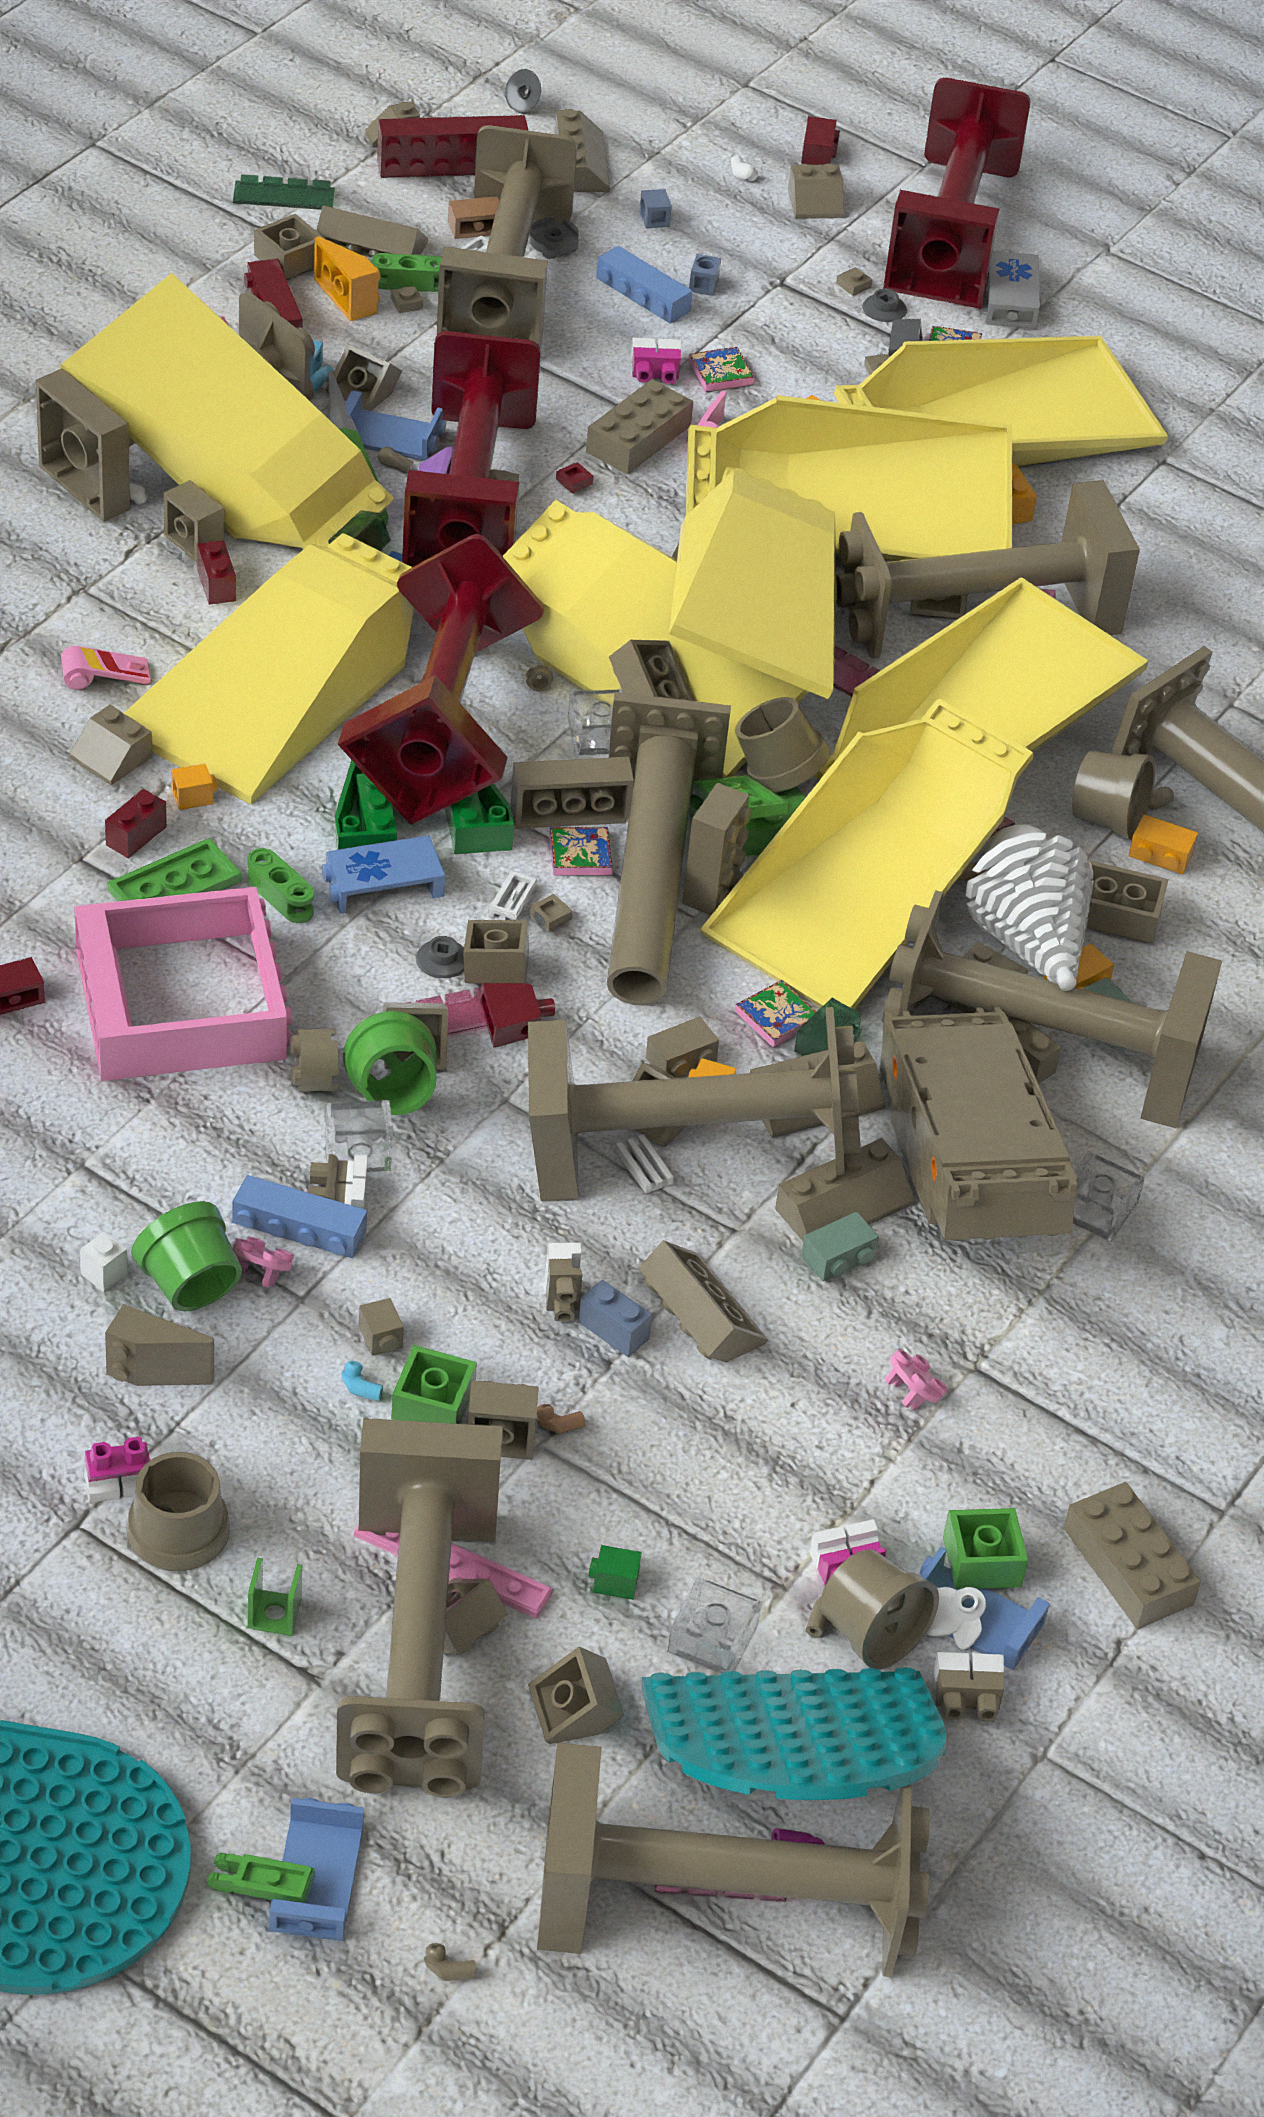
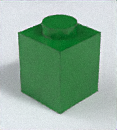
(615, 1572)

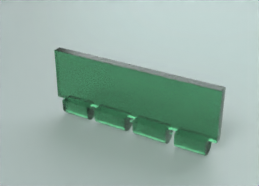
(275, 193)

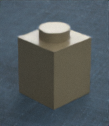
(381, 1326)

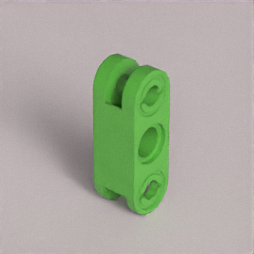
(407, 271)
(280, 885)

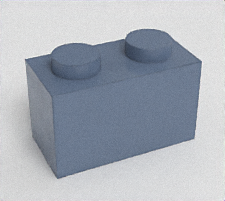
(615, 1318)

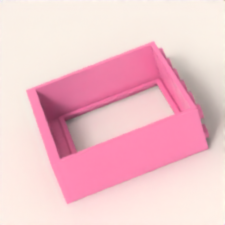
(187, 1044)

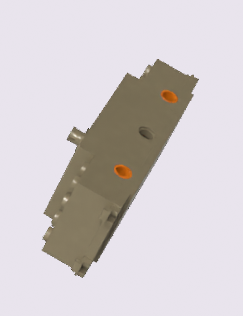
(976, 1127)

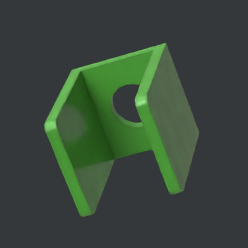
(261, 1599)

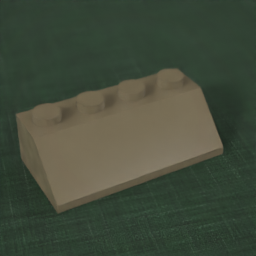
(591, 154)
(369, 233)
(650, 670)
(868, 1083)
(871, 1186)
(700, 1303)

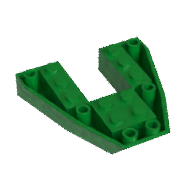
(475, 823)

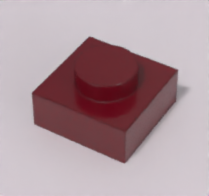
(574, 477)

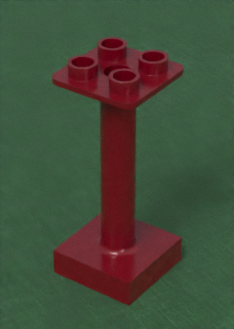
(946, 241)
(481, 386)
(423, 742)

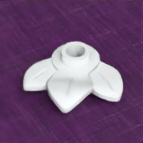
(956, 1619)

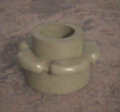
(539, 684)

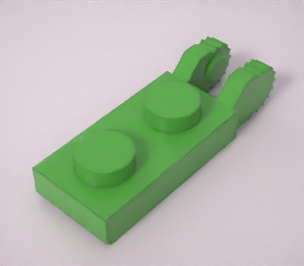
(262, 1877)

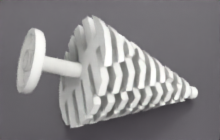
(1034, 899)

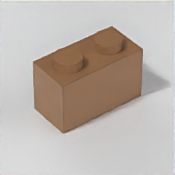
(472, 216)

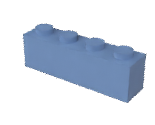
(644, 284)
(299, 1216)

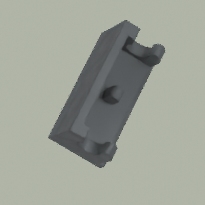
(904, 331)

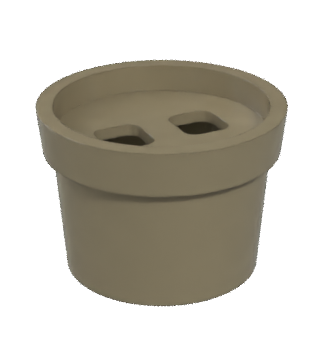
(781, 744)
(1114, 790)
(199, 1518)
(879, 1607)

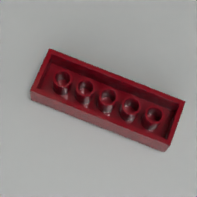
(434, 144)

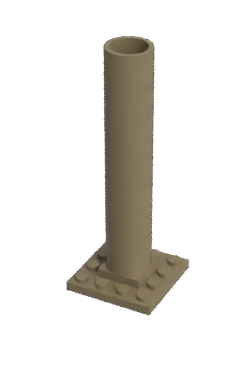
(1167, 720)
(668, 750)

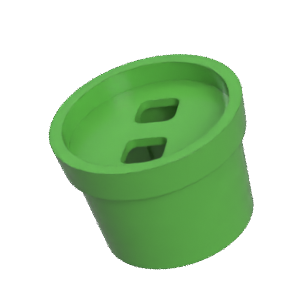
(410, 1080)
(188, 1255)

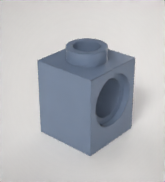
(655, 208)
(705, 274)

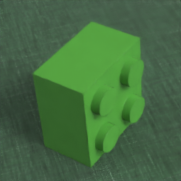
(433, 1387)
(985, 1548)

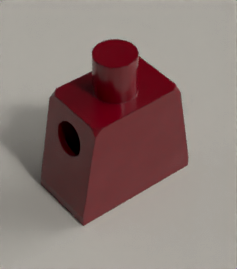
(510, 1008)

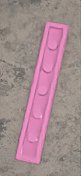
(512, 1587)

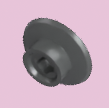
(515, 90)
(884, 306)
(441, 957)

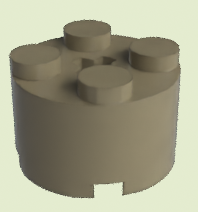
(315, 1060)

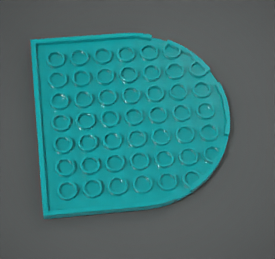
(798, 1730)
(86, 1859)

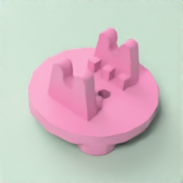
(271, 1261)
(918, 1378)

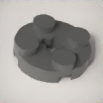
(553, 237)

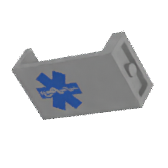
(1013, 290)

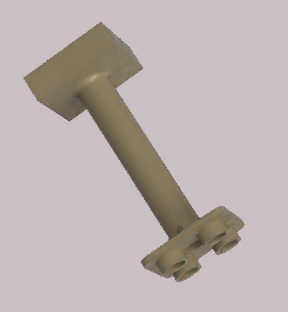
(500, 288)
(89, 444)
(1092, 561)
(1167, 1035)
(565, 1109)
(429, 1488)
(587, 1850)

